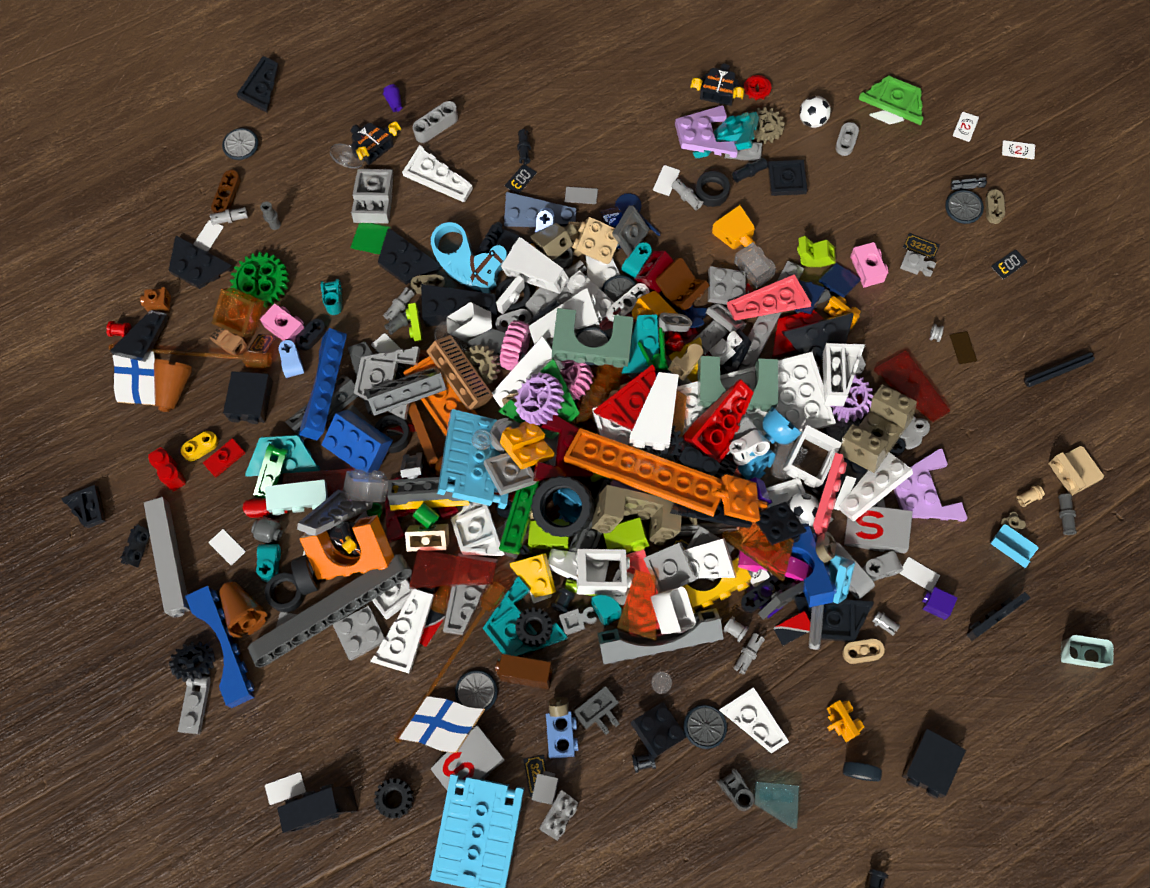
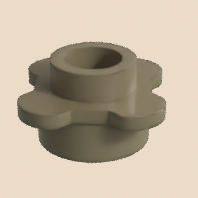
(1013, 517)

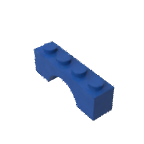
(817, 587)

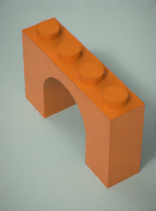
(330, 563)

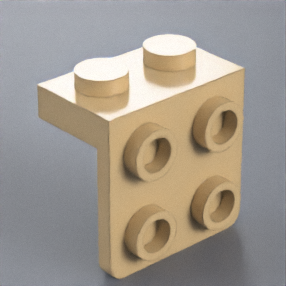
(595, 241)
(1076, 470)

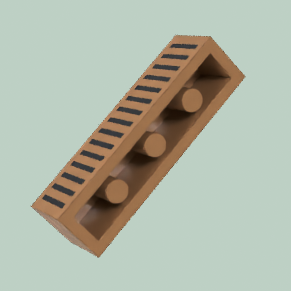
(459, 373)

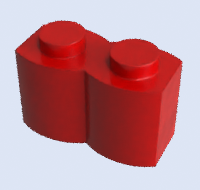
(166, 469)

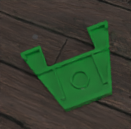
(569, 408)

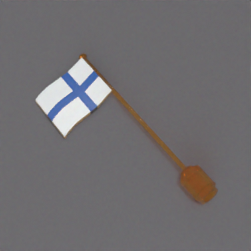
(136, 378)
(441, 721)

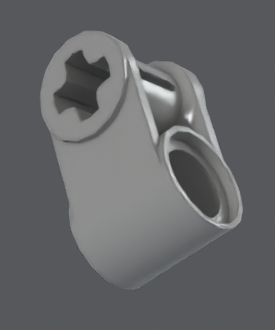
(884, 565)

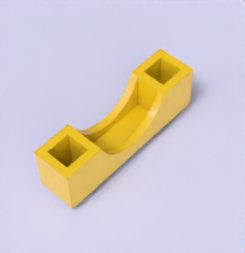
(722, 590)

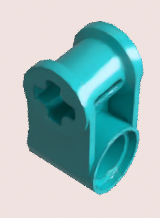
(636, 261)
(332, 294)
(268, 558)

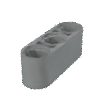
(435, 121)
(860, 581)

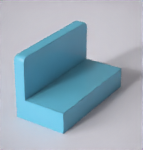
(1014, 545)
(841, 574)

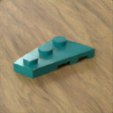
(647, 333)

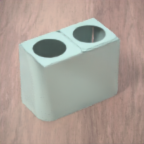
(1101, 646)

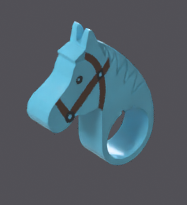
(471, 271)

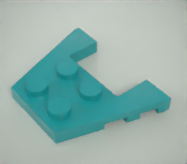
(734, 129)
(502, 624)

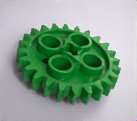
(276, 278)

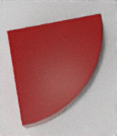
(675, 342)

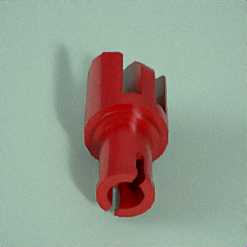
(256, 508)

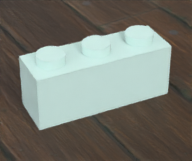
(295, 496)

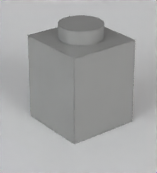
(545, 788)

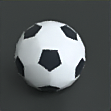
(814, 111)
(804, 507)

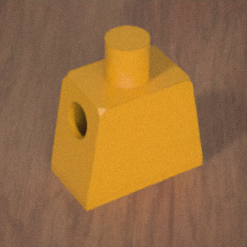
(734, 228)
(650, 305)

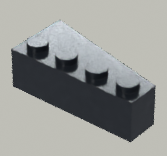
(443, 301)

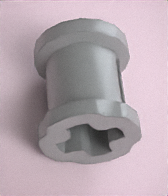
(735, 629)

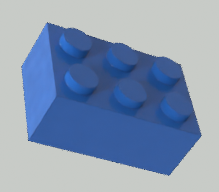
(356, 442)

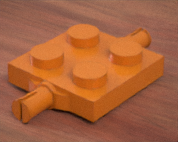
(740, 498)

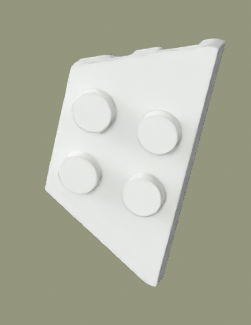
(476, 531)

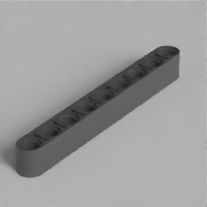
(328, 611)

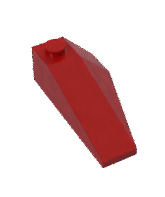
(717, 425)

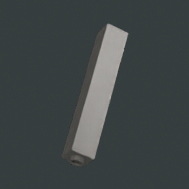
(166, 557)

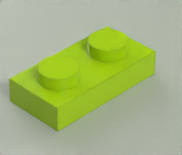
(413, 314)

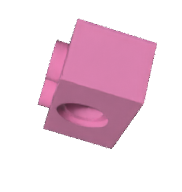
(869, 274)
(276, 317)

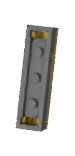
(415, 492)

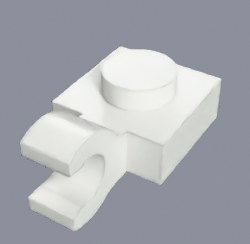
(724, 348)

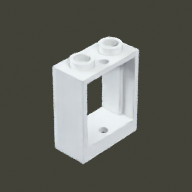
(823, 441)
(602, 588)

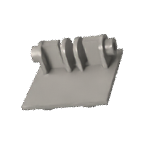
(559, 815)

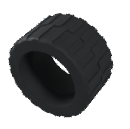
(539, 502)

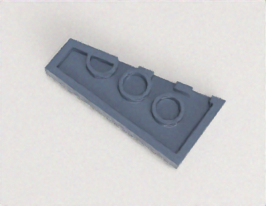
(523, 211)

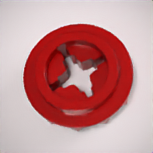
(763, 84)

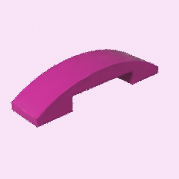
(796, 569)

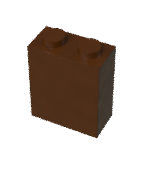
(524, 671)

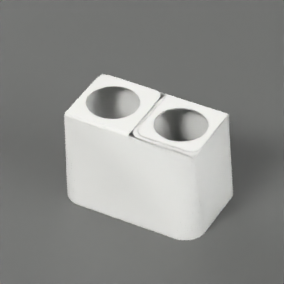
(474, 322)
(673, 611)

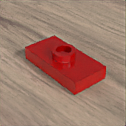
(224, 458)

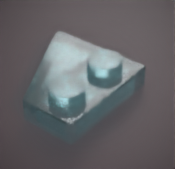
(778, 801)

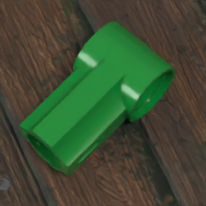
(426, 515)

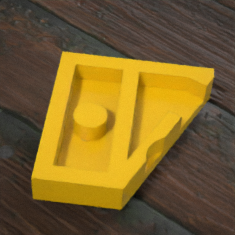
(535, 574)

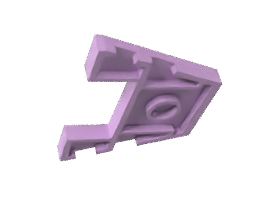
(697, 133)
(919, 493)

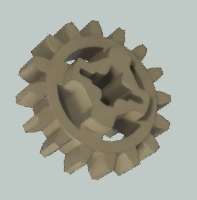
(769, 125)
(484, 362)

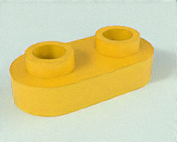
(199, 447)

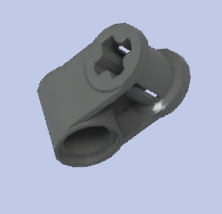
(736, 789)

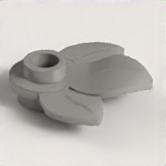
(913, 435)

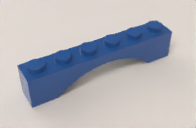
(321, 396)
(234, 682)

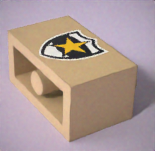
(427, 539)

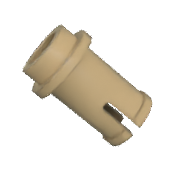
(1031, 495)

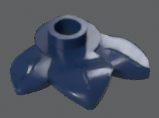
(695, 314)

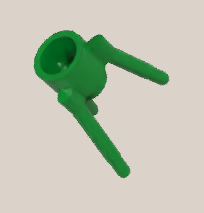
(659, 360)

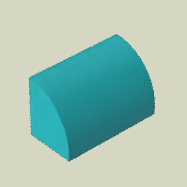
(606, 609)

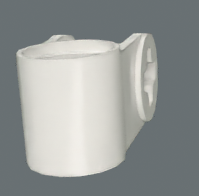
(751, 442)

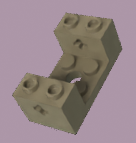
(890, 417)
(617, 502)

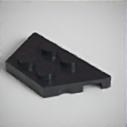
(404, 259)
(195, 264)
(815, 335)
(840, 620)

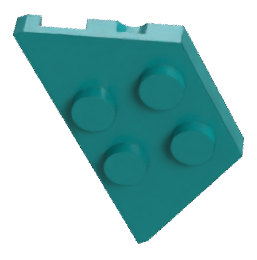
(297, 460)

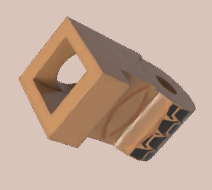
(228, 341)

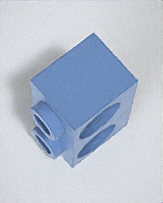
(556, 735)

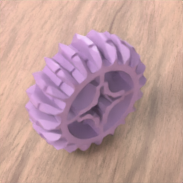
(534, 397)
(851, 408)

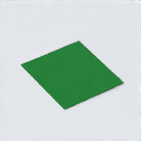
(369, 237)

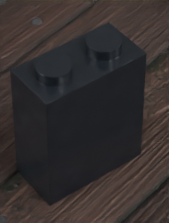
(248, 397)
(933, 764)

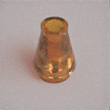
(441, 599)

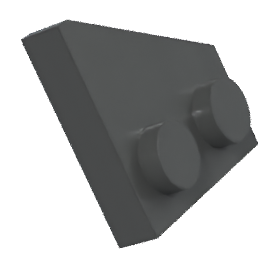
(782, 598)

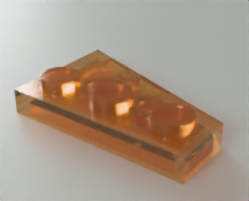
(638, 612)

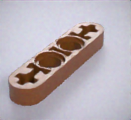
(422, 434)

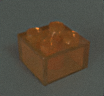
(237, 312)

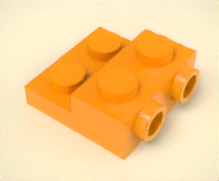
(526, 445)

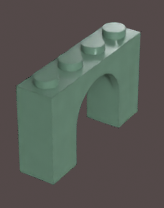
(614, 352)
(765, 389)

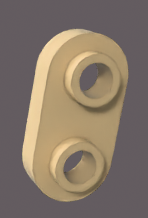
(862, 651)

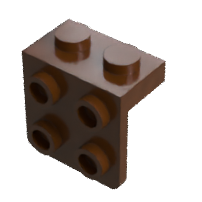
(680, 285)

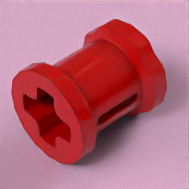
(117, 329)

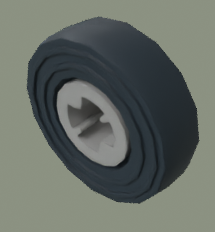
(862, 771)

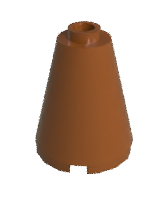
(169, 383)
(241, 610)

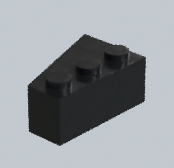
(316, 807)

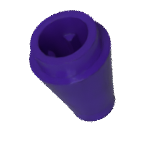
(392, 95)

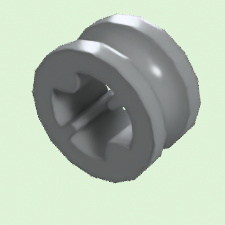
(936, 332)

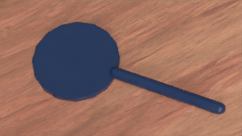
(627, 200)

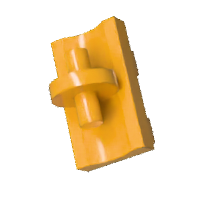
(838, 306)
(842, 721)

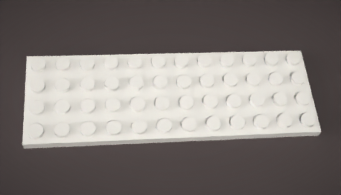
(798, 400)

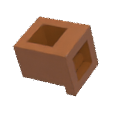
(156, 300)

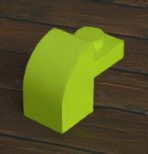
(816, 254)

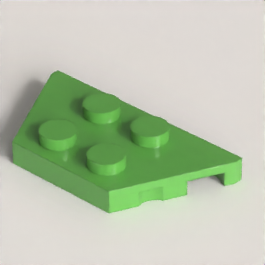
(896, 98)

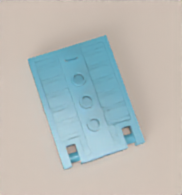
(465, 463)
(477, 834)

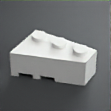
(839, 369)

